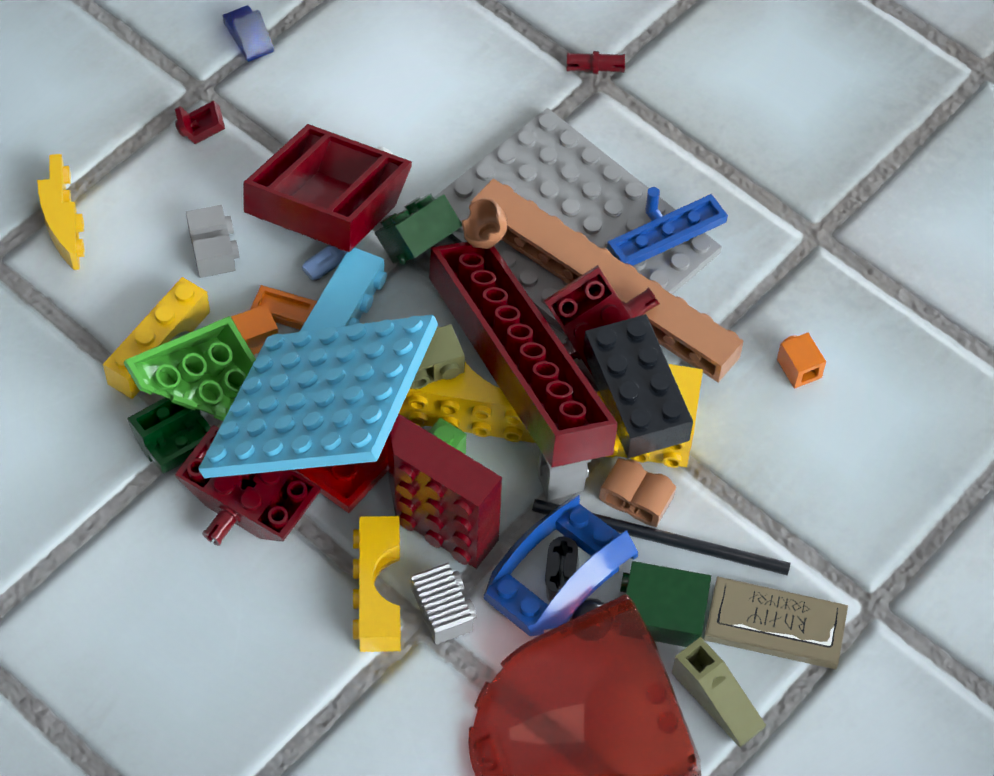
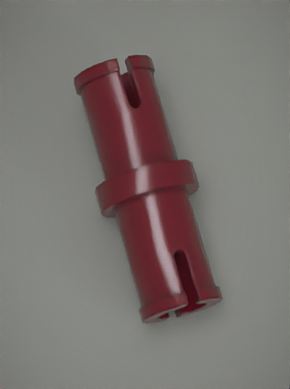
(596, 62)

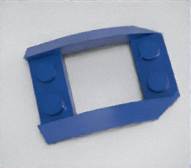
(592, 535)

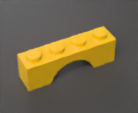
(176, 312)
(378, 619)

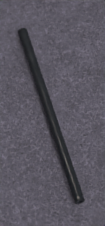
(682, 542)

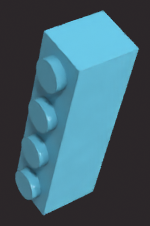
(348, 291)

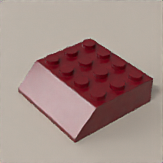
(326, 187)
(443, 493)

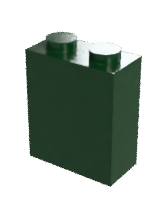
(668, 601)

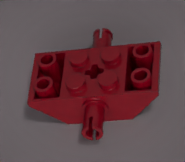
(592, 304)
(257, 502)

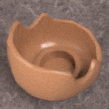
(485, 224)

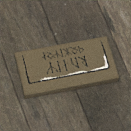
(776, 623)

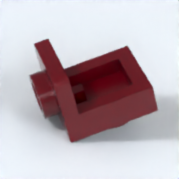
(199, 123)

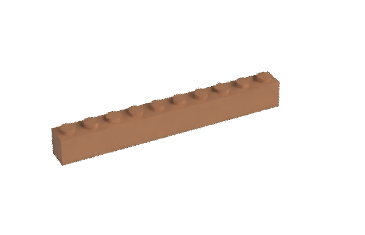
(570, 255)

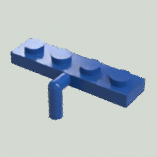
(666, 230)

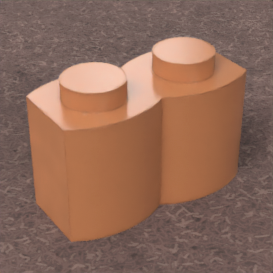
(637, 491)

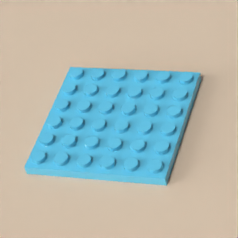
(320, 398)

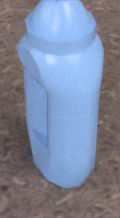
(323, 262)

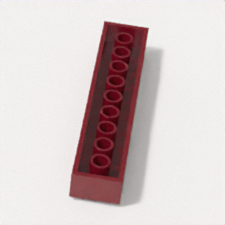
(523, 354)

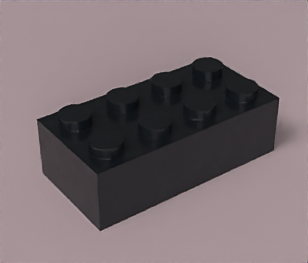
(637, 386)

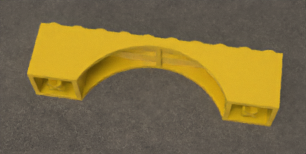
(484, 410)

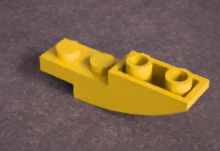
(61, 213)

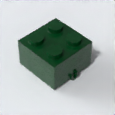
(417, 228)

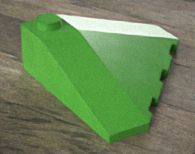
(197, 368)

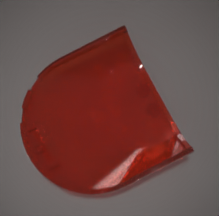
(584, 705)

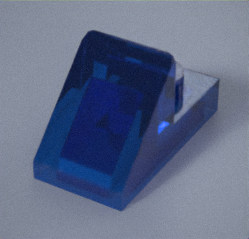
(249, 32)

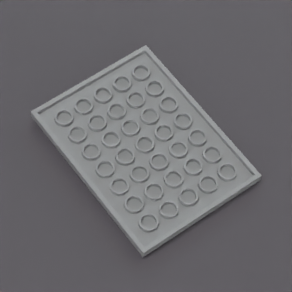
(583, 189)

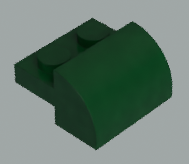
(168, 432)

